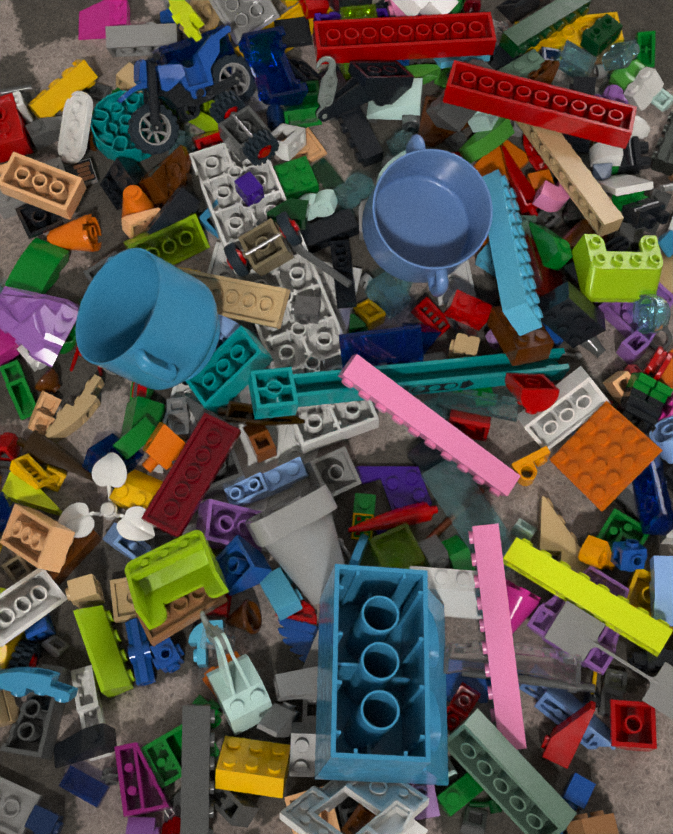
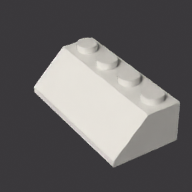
(574, 406)
(455, 591)
(27, 603)

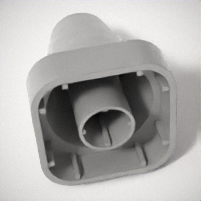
(301, 538)

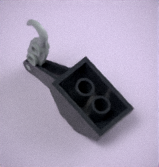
(369, 81)

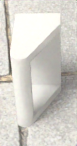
(293, 143)

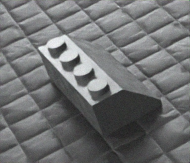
(451, 116)

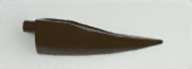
(243, 414)
(47, 451)

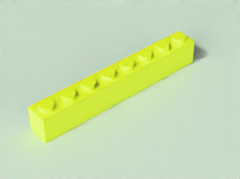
(593, 599)

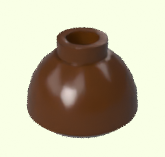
(49, 382)

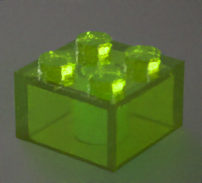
(396, 548)

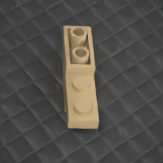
(73, 417)

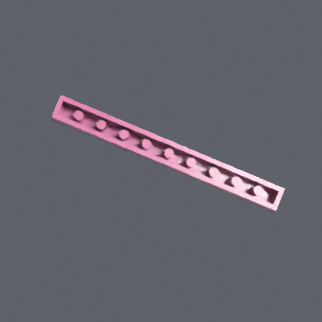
(428, 425)
(498, 633)

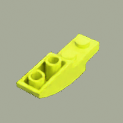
(187, 17)

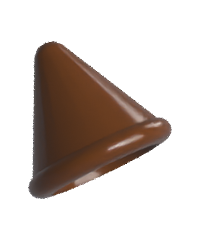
(246, 617)

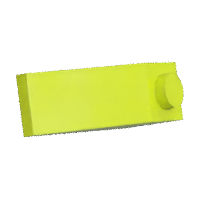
(26, 495)

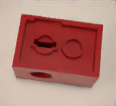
(12, 130)

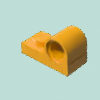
(528, 465)
(596, 553)

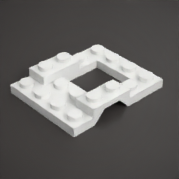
(391, 803)

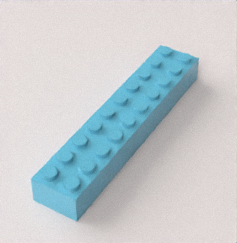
(510, 257)

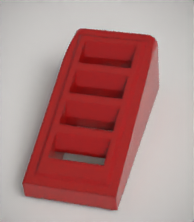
(428, 321)

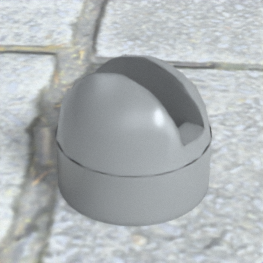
(600, 70)
(364, 280)

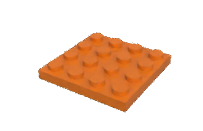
(605, 455)

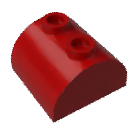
(532, 391)

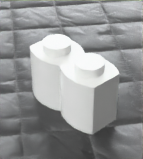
(644, 88)

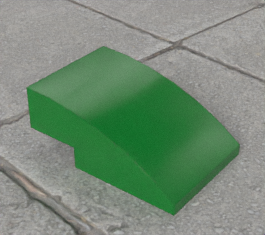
(38, 267)
(165, 756)

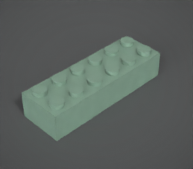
(508, 777)

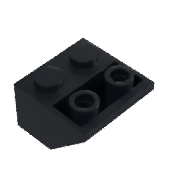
(119, 176)

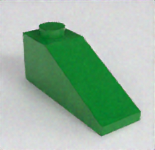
(551, 247)
(459, 794)

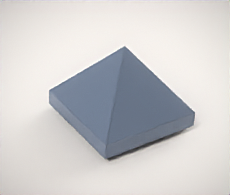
(602, 171)

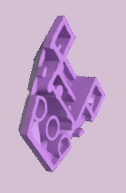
(37, 321)
(547, 612)

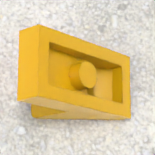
(370, 313)

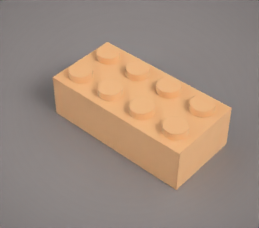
(42, 185)
(37, 538)

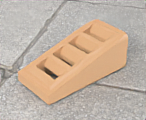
(136, 223)

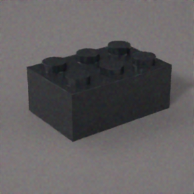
(571, 315)

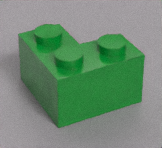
(621, 527)

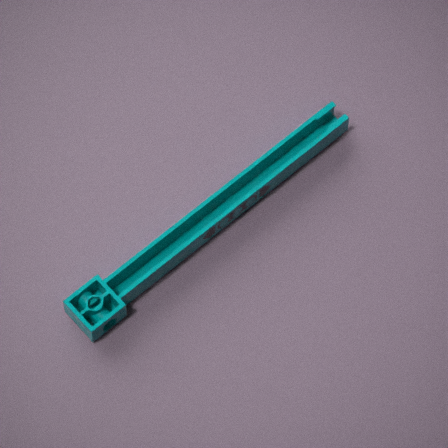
(281, 392)

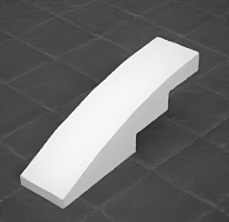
(88, 699)

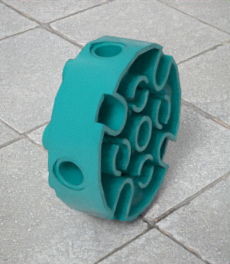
(111, 127)

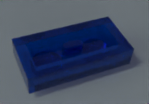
(84, 786)

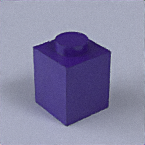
(249, 189)

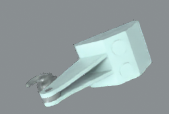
(236, 683)

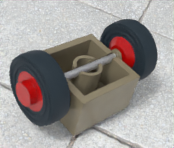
(264, 246)

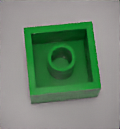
(296, 178)

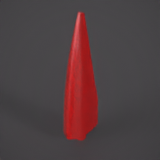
(522, 187)
(412, 514)

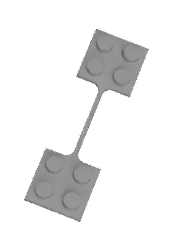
(578, 634)

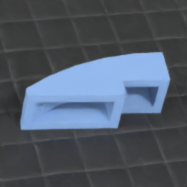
(661, 588)

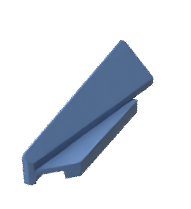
(560, 704)

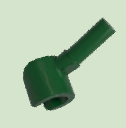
(493, 806)

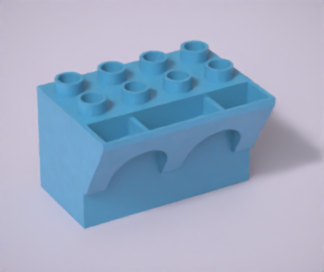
(381, 678)

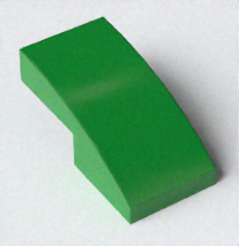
(134, 438)

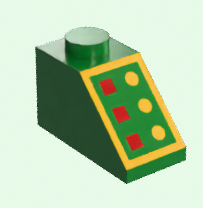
(363, 510)

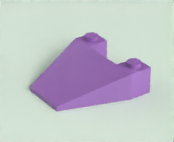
(620, 316)

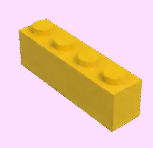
(73, 79)

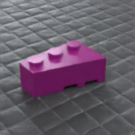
(137, 783)

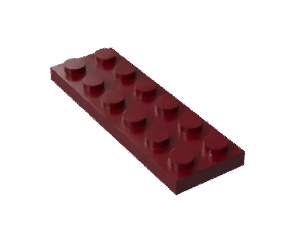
(191, 475)

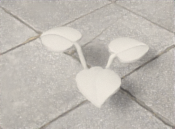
(108, 472)

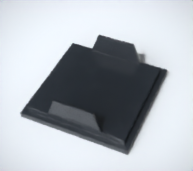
(296, 31)

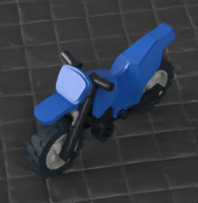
(182, 91)

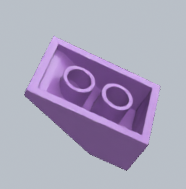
(224, 521)

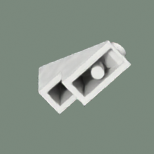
(426, 7)

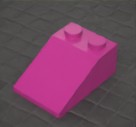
(105, 13)

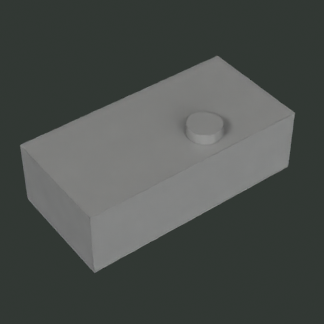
(140, 39)

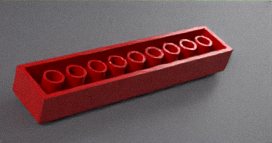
(405, 37)
(540, 104)

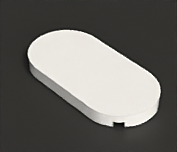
(75, 127)

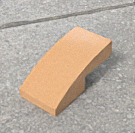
(44, 412)

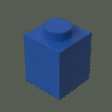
(577, 791)

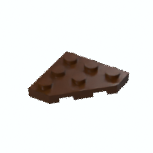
(429, 132)
(176, 167)

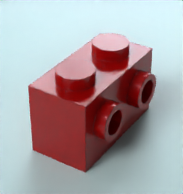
(468, 310)

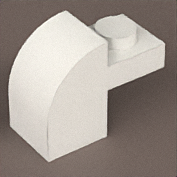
(605, 153)

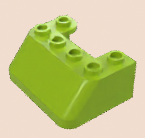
(615, 274)
(171, 574)

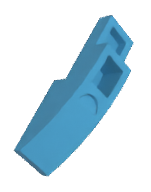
(44, 682)

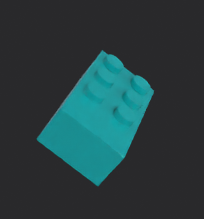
(229, 369)

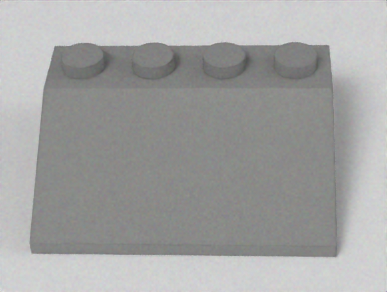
(245, 15)

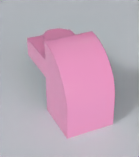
(550, 197)

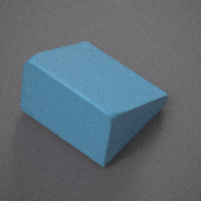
(666, 243)

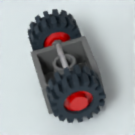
(243, 129)

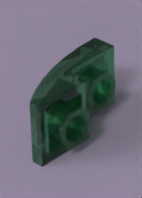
(326, 174)

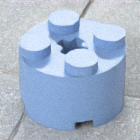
(663, 437)

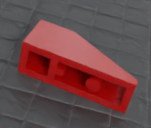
(566, 736)

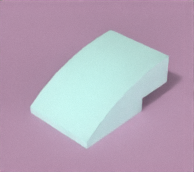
(406, 105)

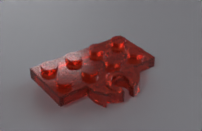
(545, 278)

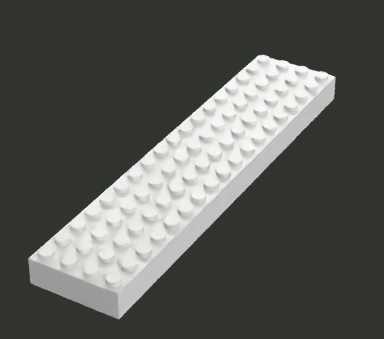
(293, 345)

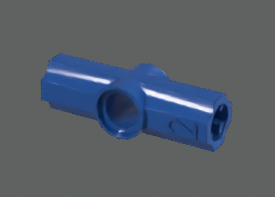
(140, 653)

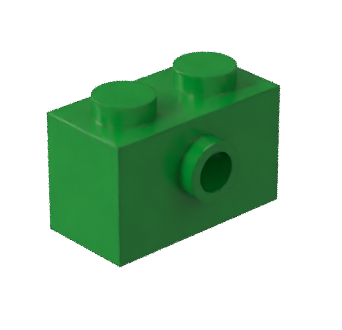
(302, 115)

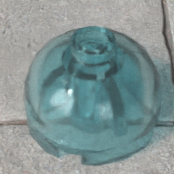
(651, 313)

